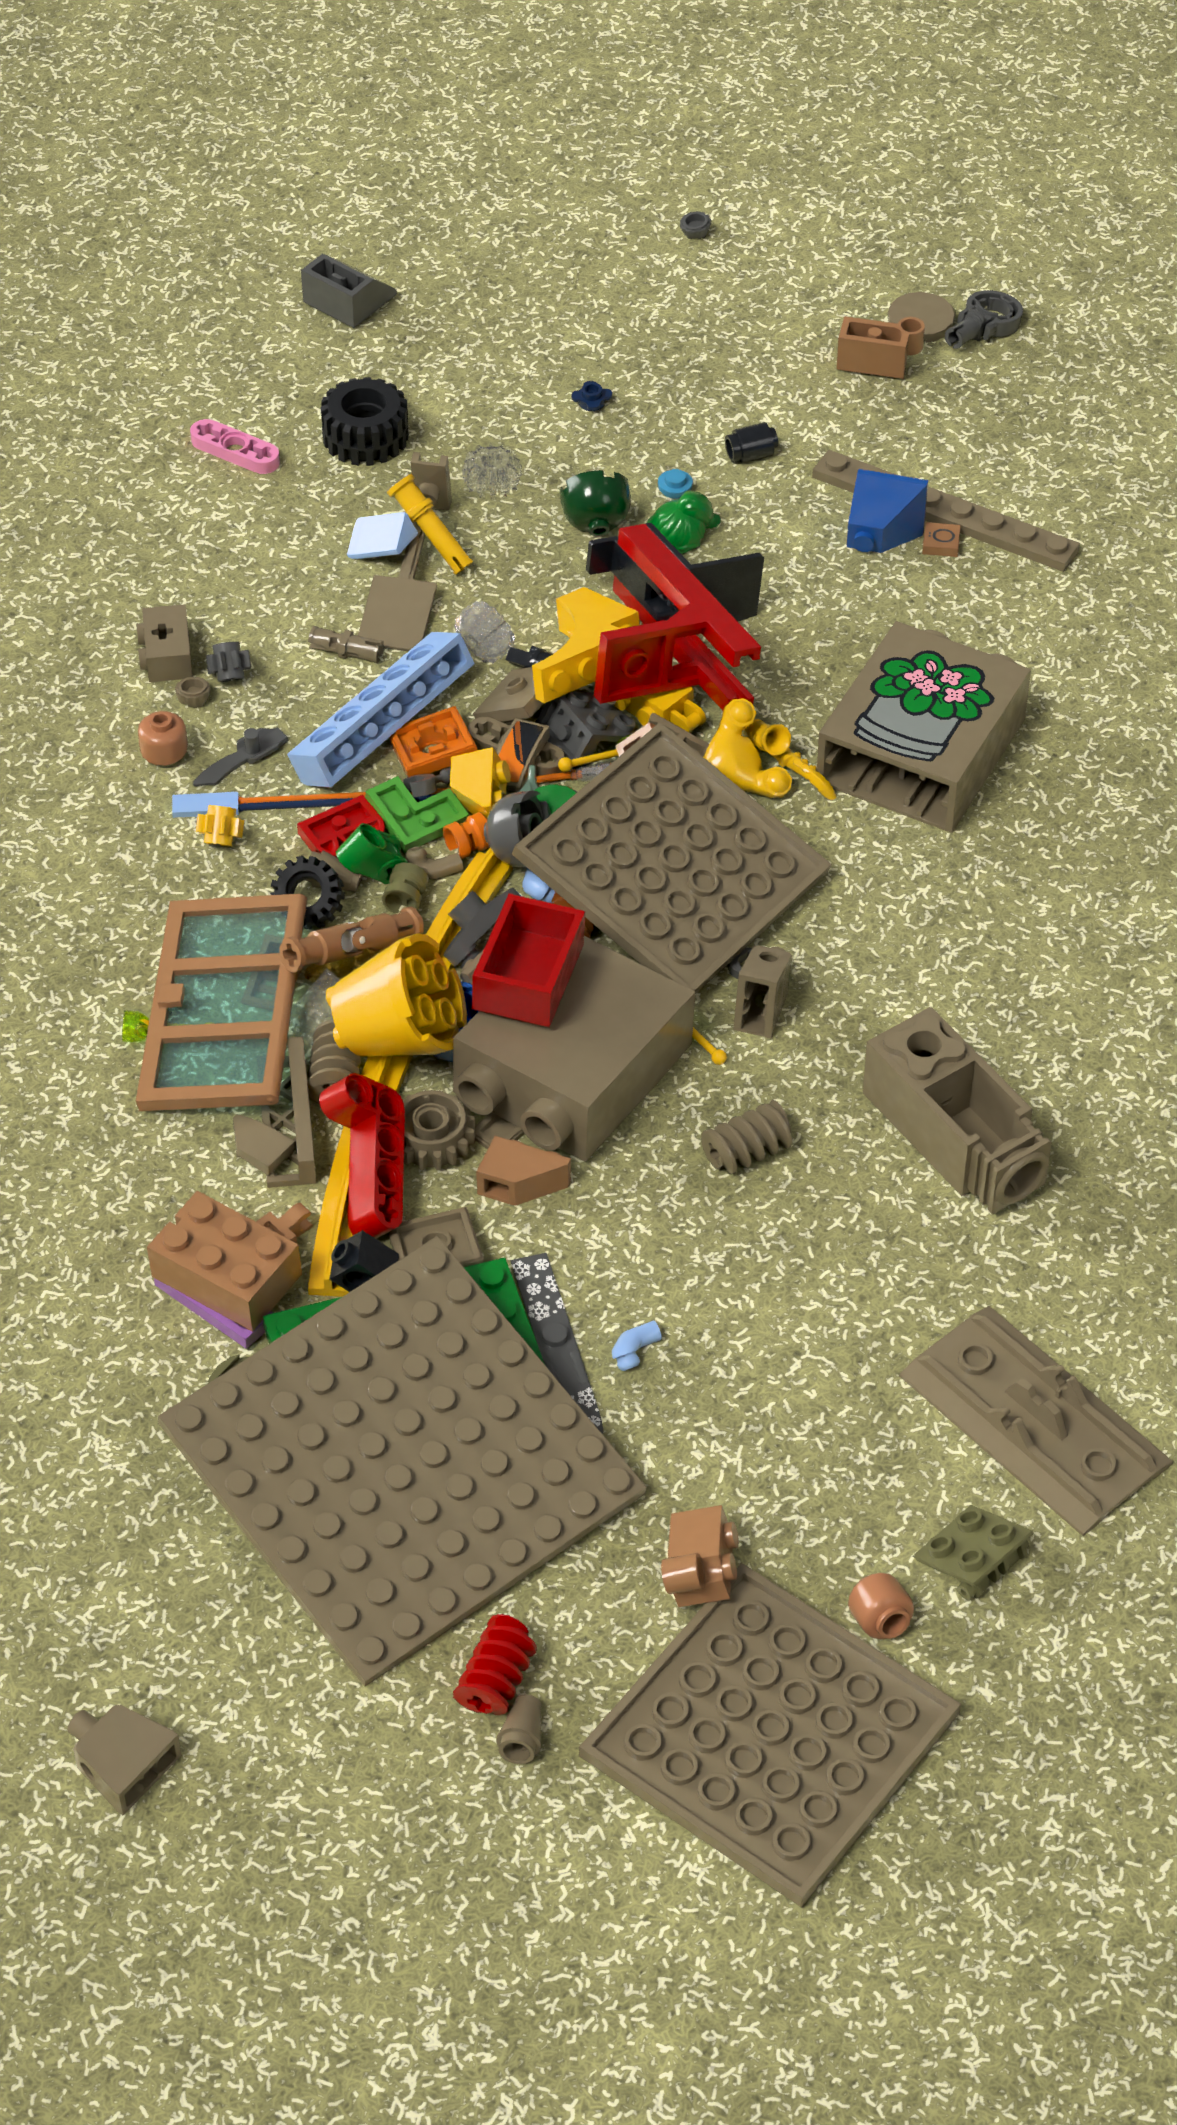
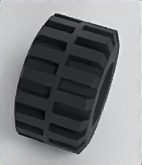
(364, 421)

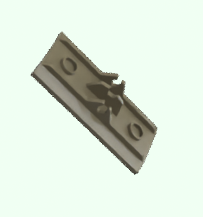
(1035, 1419)

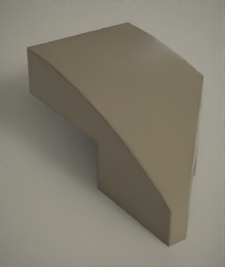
(260, 1144)

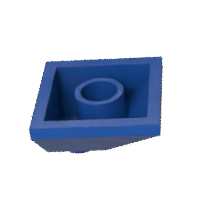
(886, 511)

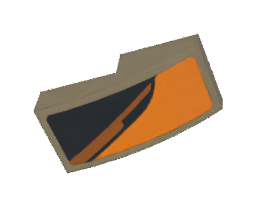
(520, 748)

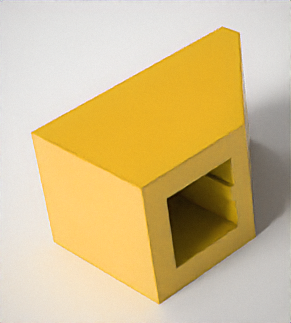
(479, 779)

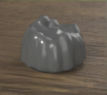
(695, 225)

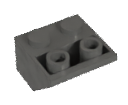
(343, 290)

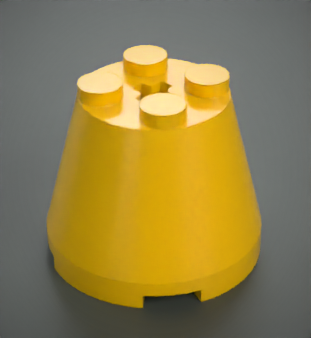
(399, 1002)

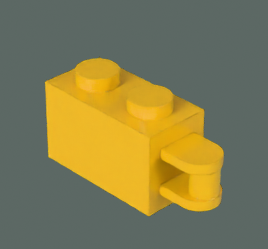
(671, 705)

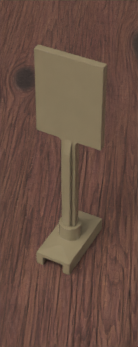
(399, 605)

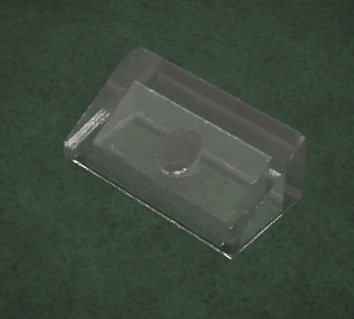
(312, 1009)

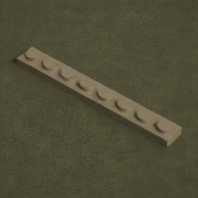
(974, 519)

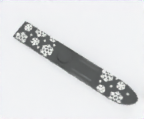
(554, 1331)

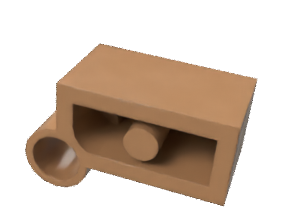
(878, 345)
(700, 1556)

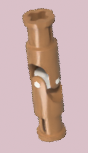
(328, 943)

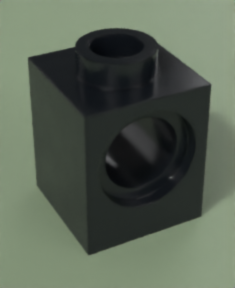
(359, 1260)

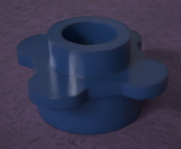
(591, 396)

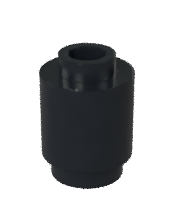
(751, 443)

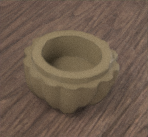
(193, 691)

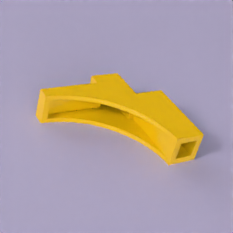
(581, 618)

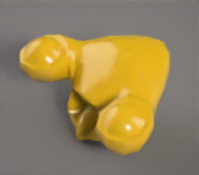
(739, 758)

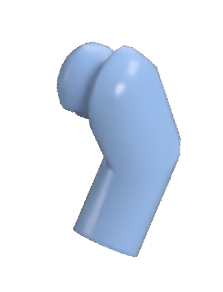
(536, 887)
(632, 1340)

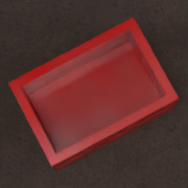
(528, 960)

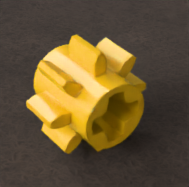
(219, 825)

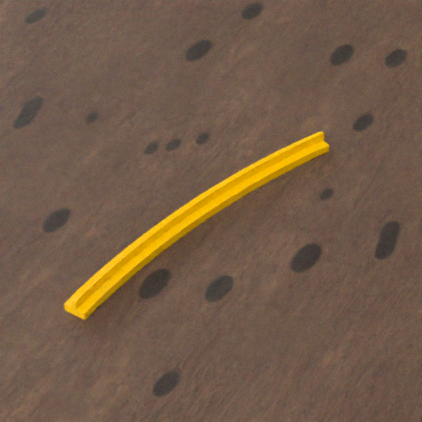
(485, 877)

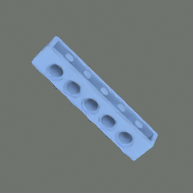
(380, 709)

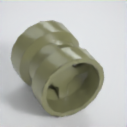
(405, 887)

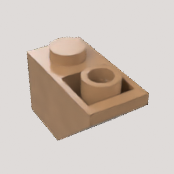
(521, 1172)

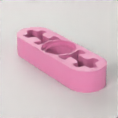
(225, 436)

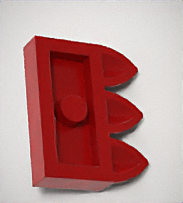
(334, 826)

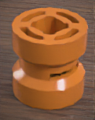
(466, 835)

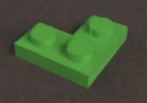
(413, 821)

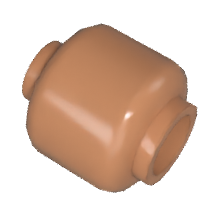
(162, 738)
(881, 1606)

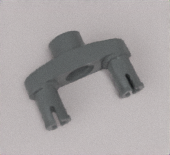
(474, 919)

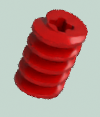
(496, 1666)

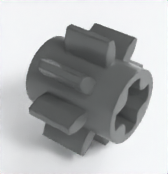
(228, 661)

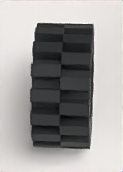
(330, 888)

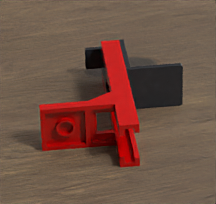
(674, 606)

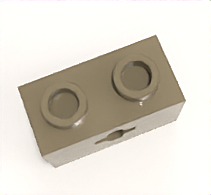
(165, 642)

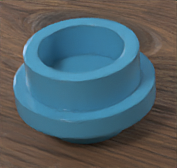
(674, 483)

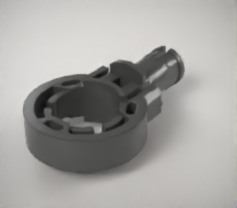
(979, 322)

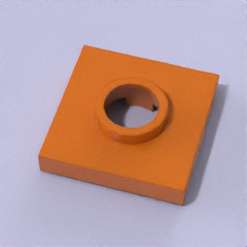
(439, 728)

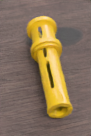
(420, 511)

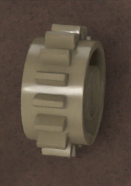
(436, 1129)

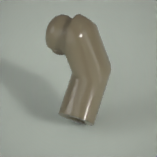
(435, 868)

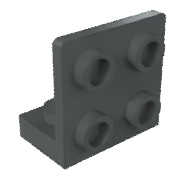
(581, 722)

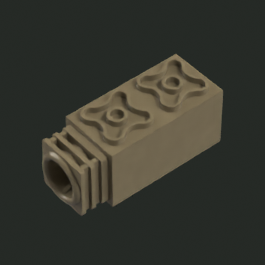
(956, 1110)

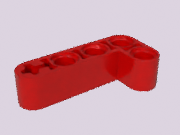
(376, 1150)

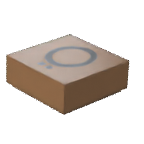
(941, 539)

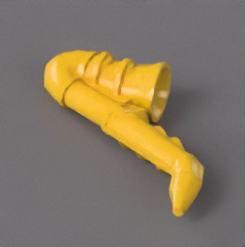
(776, 741)

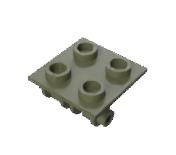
(975, 1549)

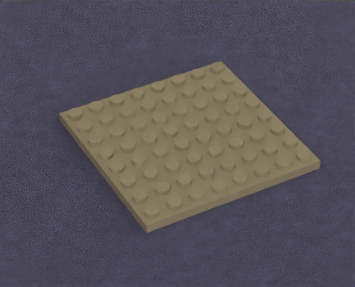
(401, 1459)

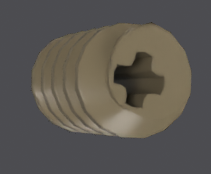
(328, 1061)
(747, 1136)

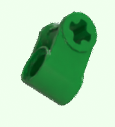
(371, 853)

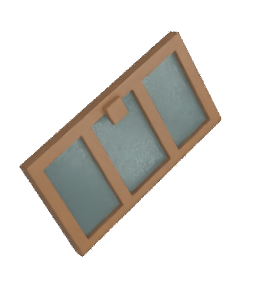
(221, 1004)

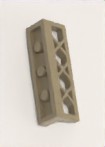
(302, 1120)

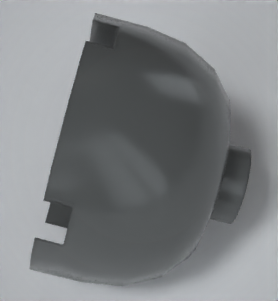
(513, 820)

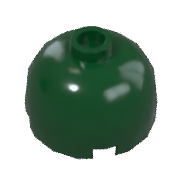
(596, 501)

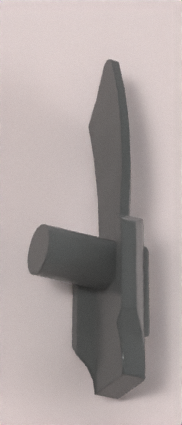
(250, 749)

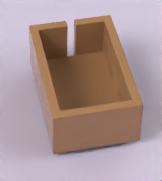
(224, 1260)

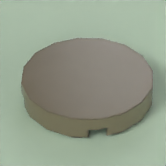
(928, 307)

